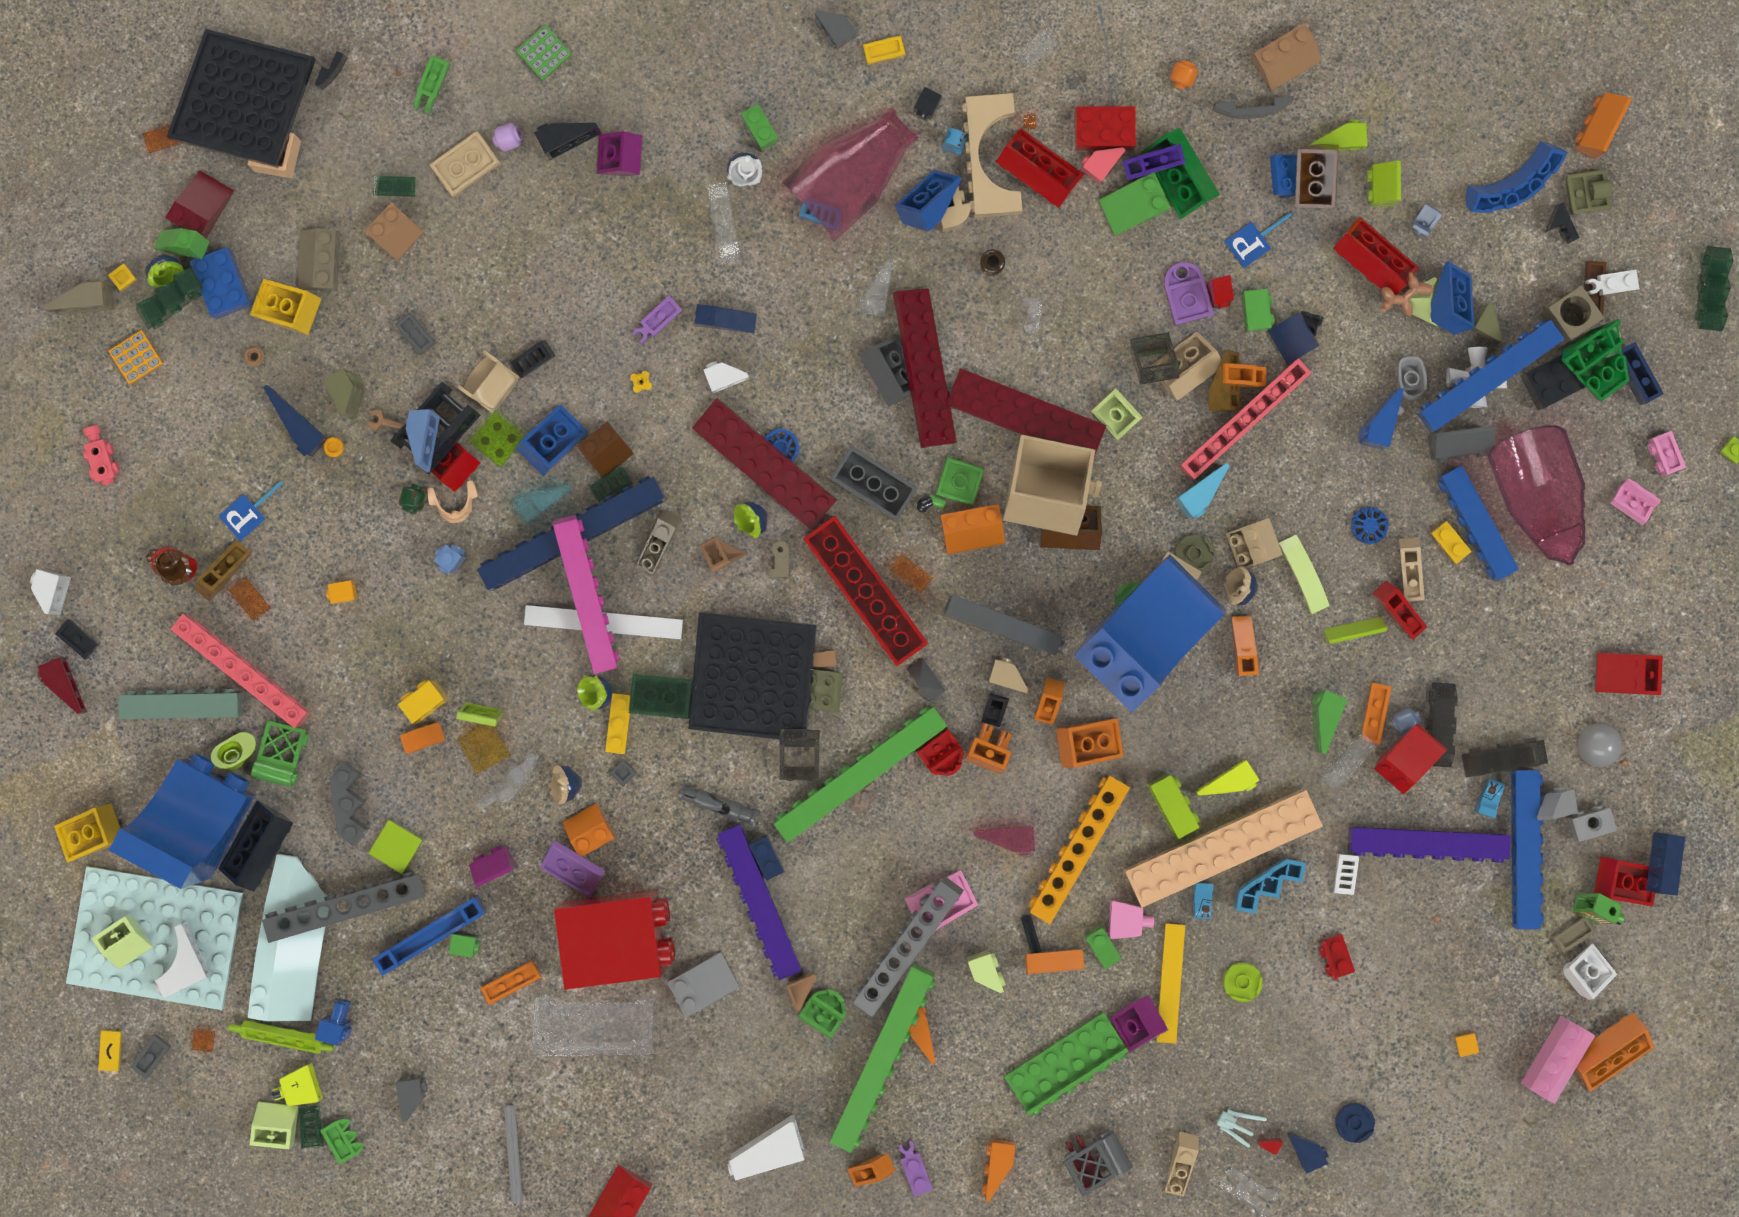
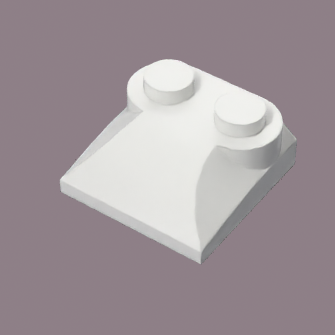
(1589, 972)

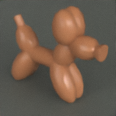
(1415, 287)

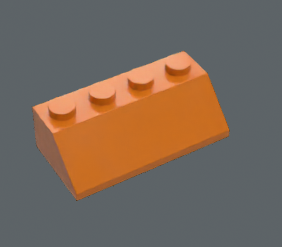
(1614, 1051)

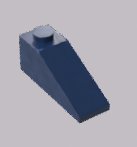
(725, 319)

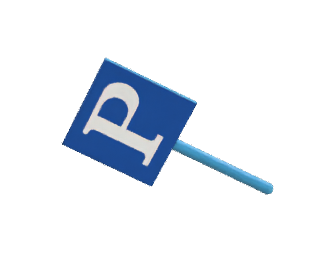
(1249, 243)
(243, 516)

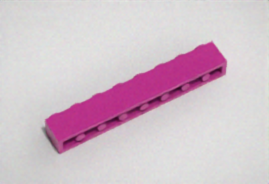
(584, 593)

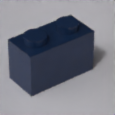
(766, 857)

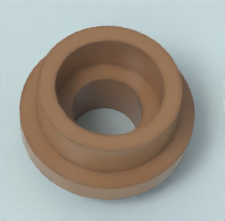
(248, 356)

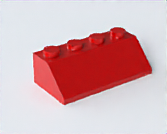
(1039, 168)
(1375, 257)
(622, 1195)

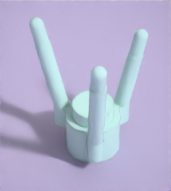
(1227, 1121)

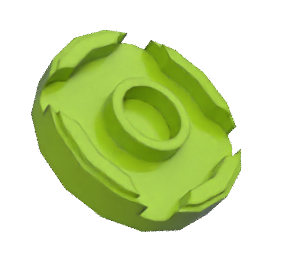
(1242, 982)

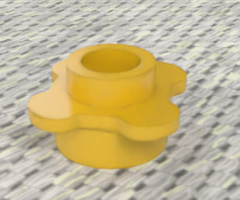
(646, 383)

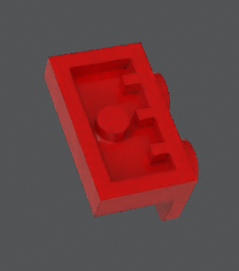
(1336, 957)

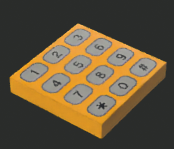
(136, 357)

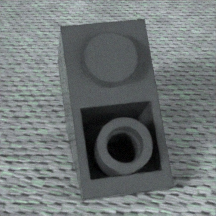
(837, 28)

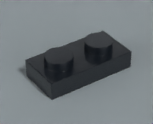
(77, 639)

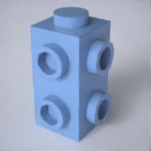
(449, 558)

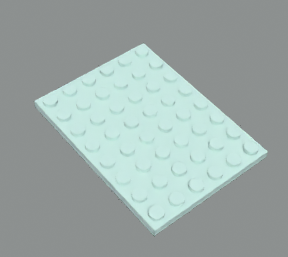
(157, 908)

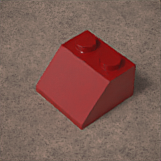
(456, 467)

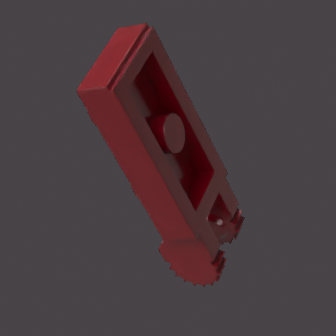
(1089, 1168)

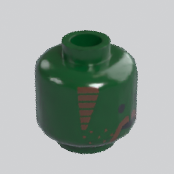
(412, 499)

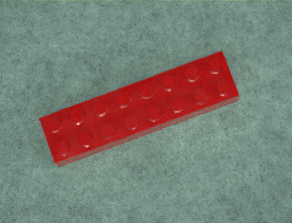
(865, 591)

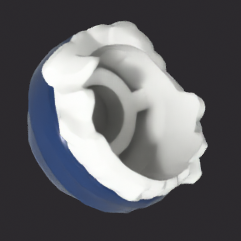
(744, 169)

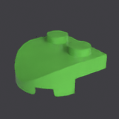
(824, 1012)

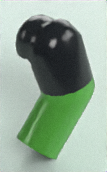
(930, 501)

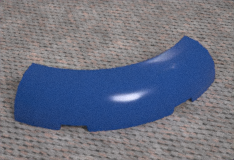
(1520, 185)

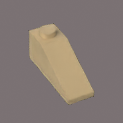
(1411, 568)

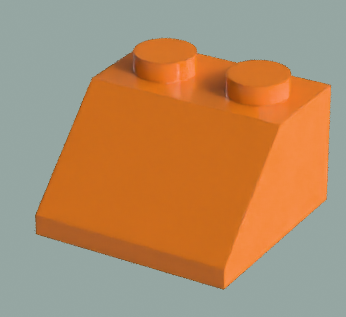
(588, 830)

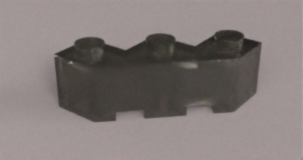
(1441, 719)
(1504, 757)

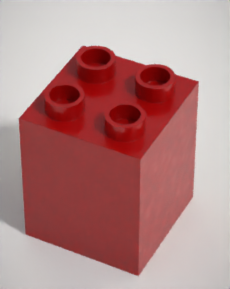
(613, 939)

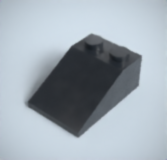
(562, 137)

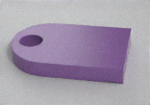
(1187, 295)

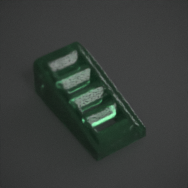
(625, 476)
(317, 1127)

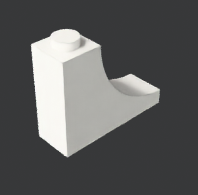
(187, 966)

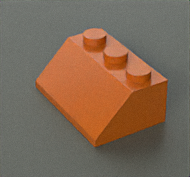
(1602, 124)
(972, 529)

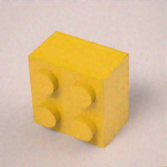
(423, 701)

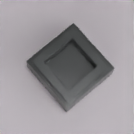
(623, 772)

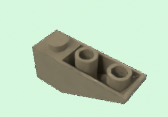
(658, 541)

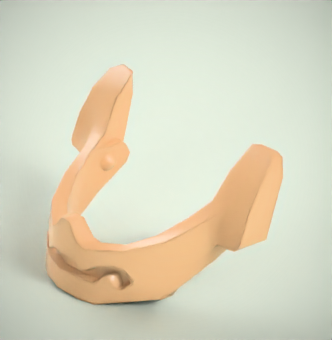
(455, 516)

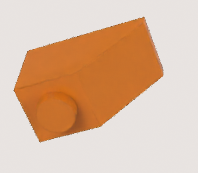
(1049, 701)
(871, 1170)

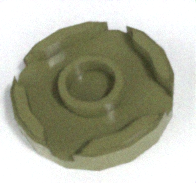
(1196, 551)

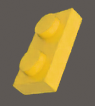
(1450, 542)

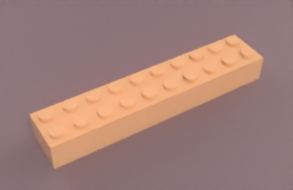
(1223, 847)

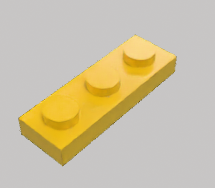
(618, 724)

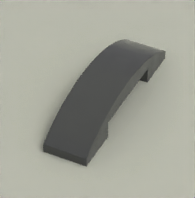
(1228, 108)

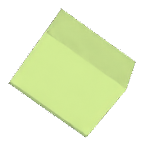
(1116, 414)

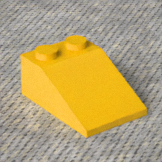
(285, 306)
(88, 832)

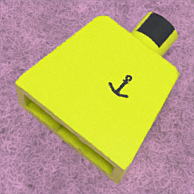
(299, 1087)

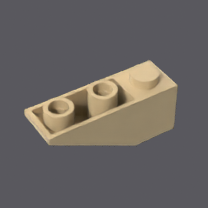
(1182, 1163)

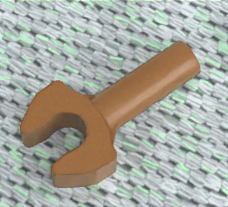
(383, 421)

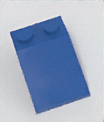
(928, 200)
(1453, 300)
(1380, 427)
(551, 440)

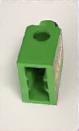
(1598, 909)

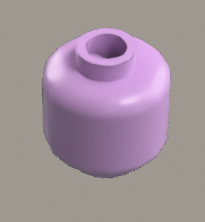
(507, 137)

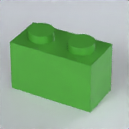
(759, 127)
(1257, 310)

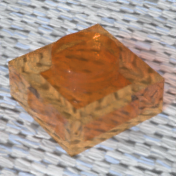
(203, 1040)

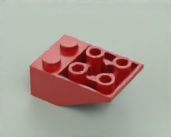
(1629, 673)

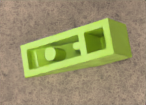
(1348, 137)

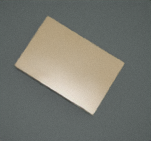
(465, 164)

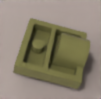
(1589, 192)
(825, 690)

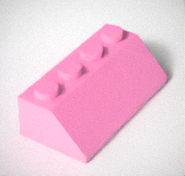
(1557, 1059)

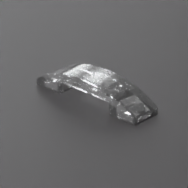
(723, 222)

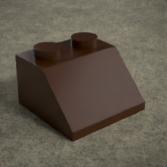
(605, 449)

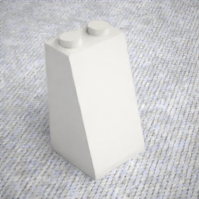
(769, 1151)

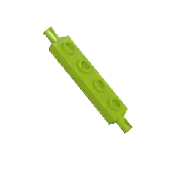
(280, 1036)

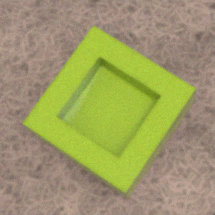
(1731, 450)

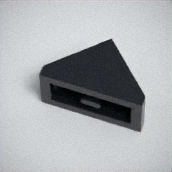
(994, 709)

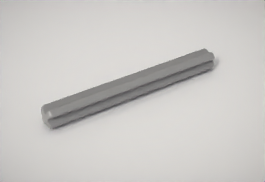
(513, 1154)

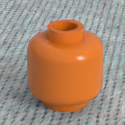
(1184, 74)

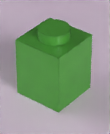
(464, 945)

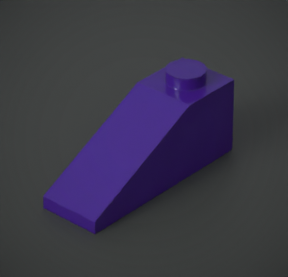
(1153, 161)

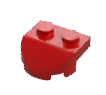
(941, 753)

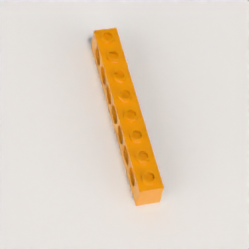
(1048, 912)

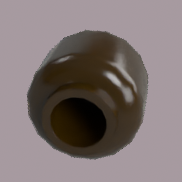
(992, 262)

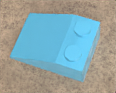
(1200, 495)

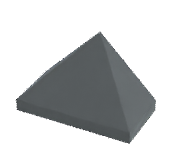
(926, 680)

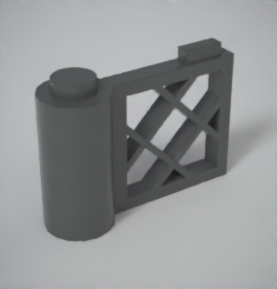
(1109, 1151)

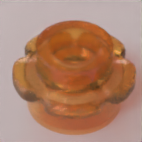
(1030, 121)

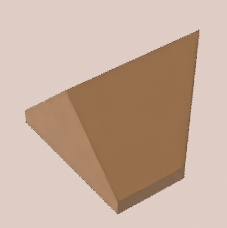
(720, 554)
(799, 988)

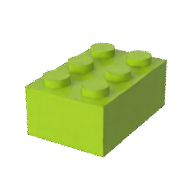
(1173, 805)

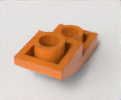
(422, 738)

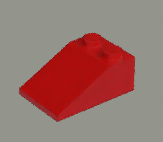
(1409, 758)
(1623, 881)

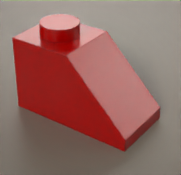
(1220, 291)

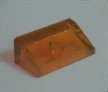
(250, 599)

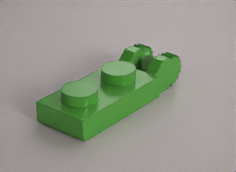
(431, 82)

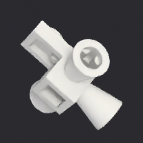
(1477, 357)

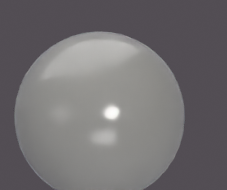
(1599, 745)

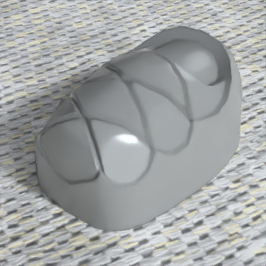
(1411, 377)

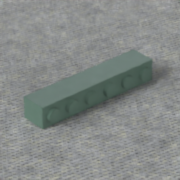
(180, 705)

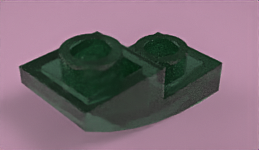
(394, 186)

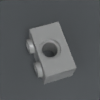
(1603, 823)

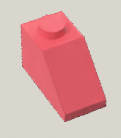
(1101, 163)

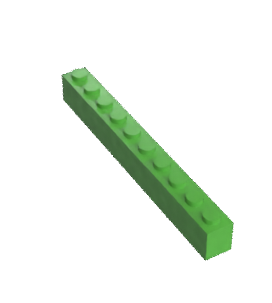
(860, 774)
(882, 1057)

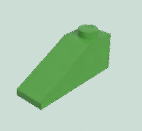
(182, 242)

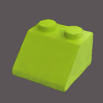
(1384, 184)

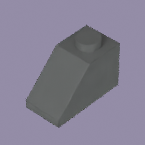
(410, 1094)

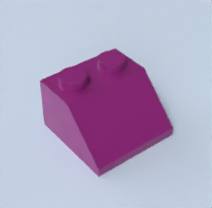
(619, 154)
(492, 866)
(1139, 1023)

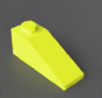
(1233, 780)

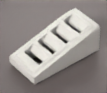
(1339, 866)

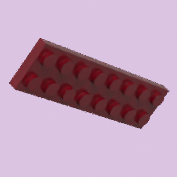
(924, 367)
(1022, 412)
(764, 463)

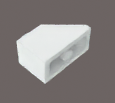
(723, 376)

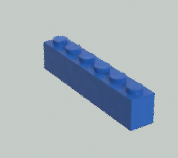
(1478, 523)

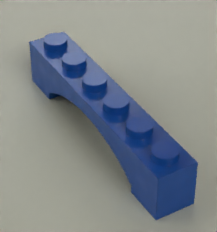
(430, 935)

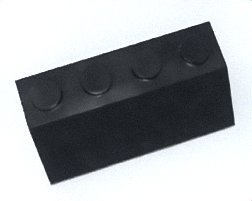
(255, 846)

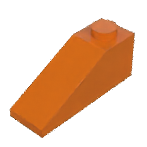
(921, 1034)

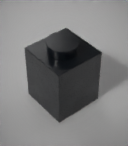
(927, 104)

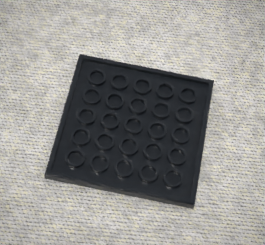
(241, 98)
(751, 675)

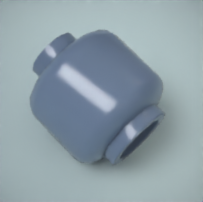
(1405, 720)

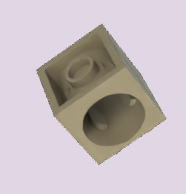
(1589, 313)

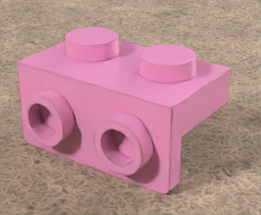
(1666, 453)
(1635, 501)

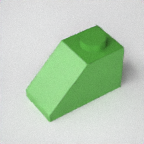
(1103, 947)

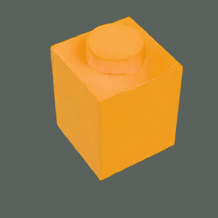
(341, 592)

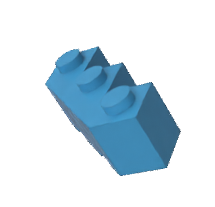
(1268, 883)

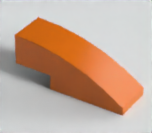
(1244, 375)

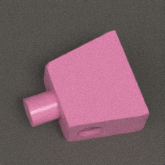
(1127, 920)

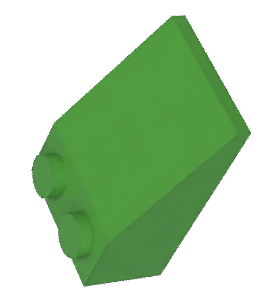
(1134, 204)
(1325, 714)

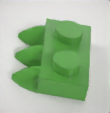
(341, 1140)

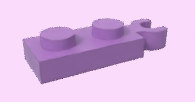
(658, 319)
(915, 1170)

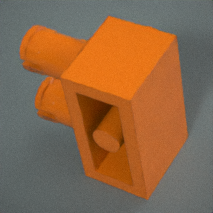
(988, 755)

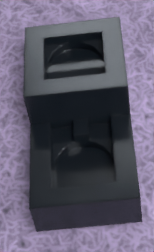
(327, 76)

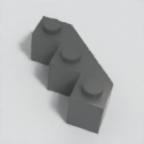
(347, 803)

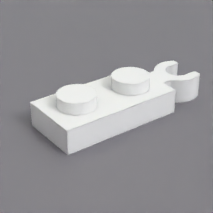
(1614, 283)

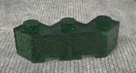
(1713, 288)
(170, 299)

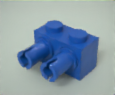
(335, 1027)

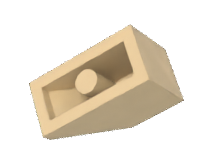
(1006, 675)

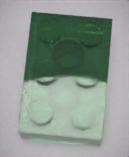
(660, 696)

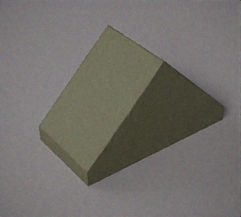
(1488, 325)

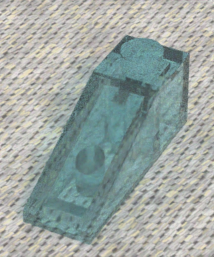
(535, 503)

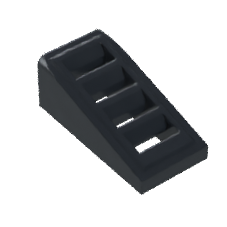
(536, 348)

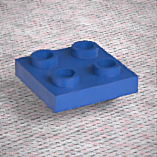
(1283, 175)

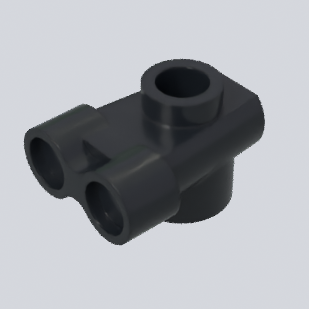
(1312, 321)

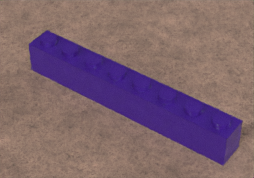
(1427, 842)
(760, 903)

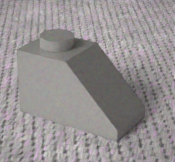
(1558, 804)

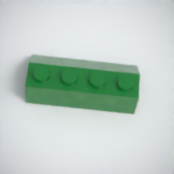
(1186, 184)

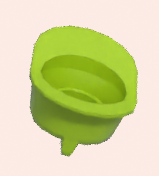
(234, 751)

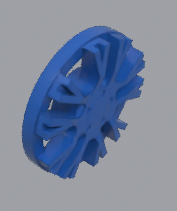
(782, 445)
(1369, 525)

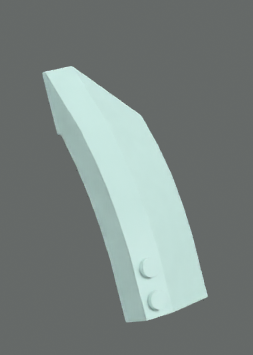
(287, 968)

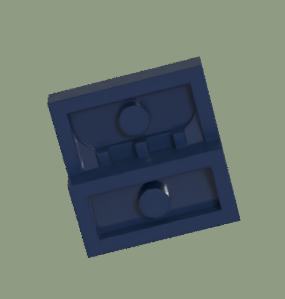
(1293, 338)

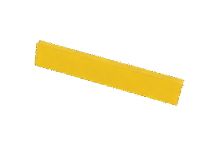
(1171, 980)

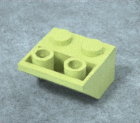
(122, 941)
(984, 971)
(274, 1125)

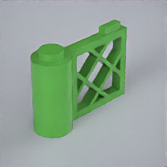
(277, 770)

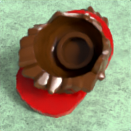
(172, 565)

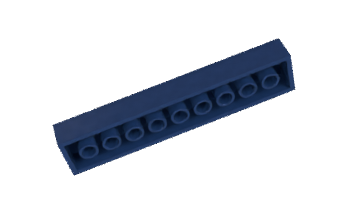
(595, 522)

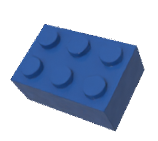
(222, 283)

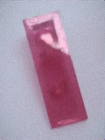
(1014, 838)

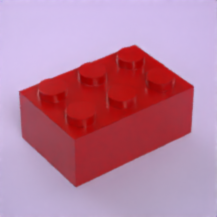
(1105, 127)

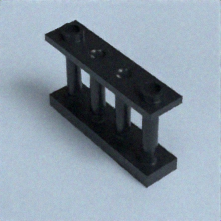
(453, 431)

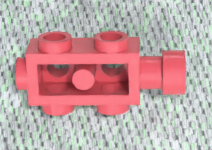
(102, 459)

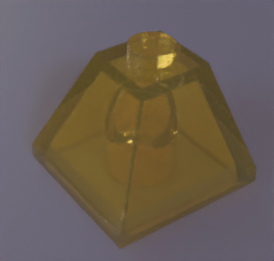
(484, 747)

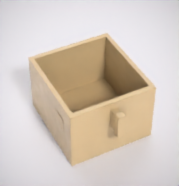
(1050, 485)

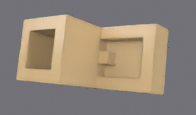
(956, 215)

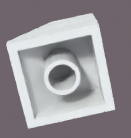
(50, 590)

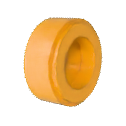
(334, 447)

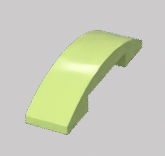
(1304, 574)

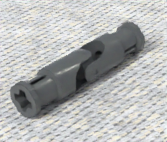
(708, 801)

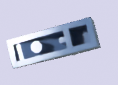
(422, 433)

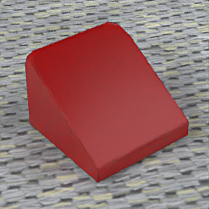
(1271, 1145)

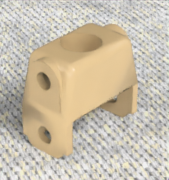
(490, 383)

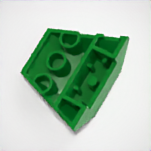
(1598, 360)

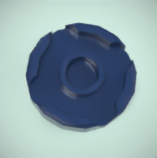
(1355, 1122)

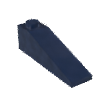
(300, 429)

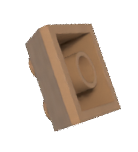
(394, 231)

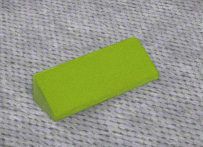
(1354, 630)

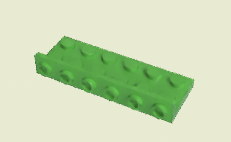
(1066, 1064)

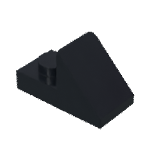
(1561, 219)

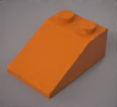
(1089, 743)

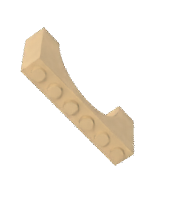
(987, 197)

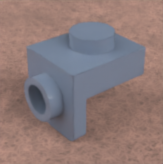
(1426, 220)

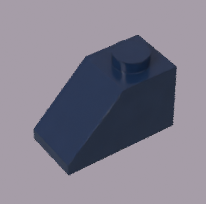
(1308, 1152)

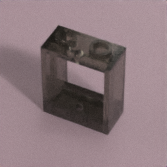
(1160, 344)
(791, 738)

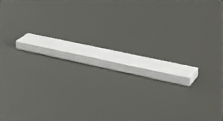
(617, 622)

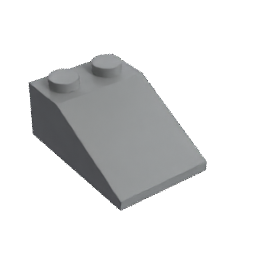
(703, 984)

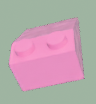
(962, 905)

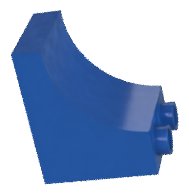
(1149, 633)
(186, 823)

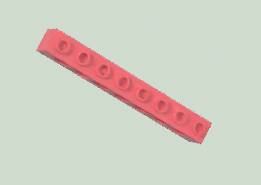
(1245, 419)
(240, 670)

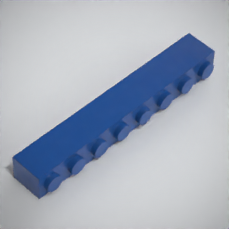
(1490, 376)
(1526, 849)

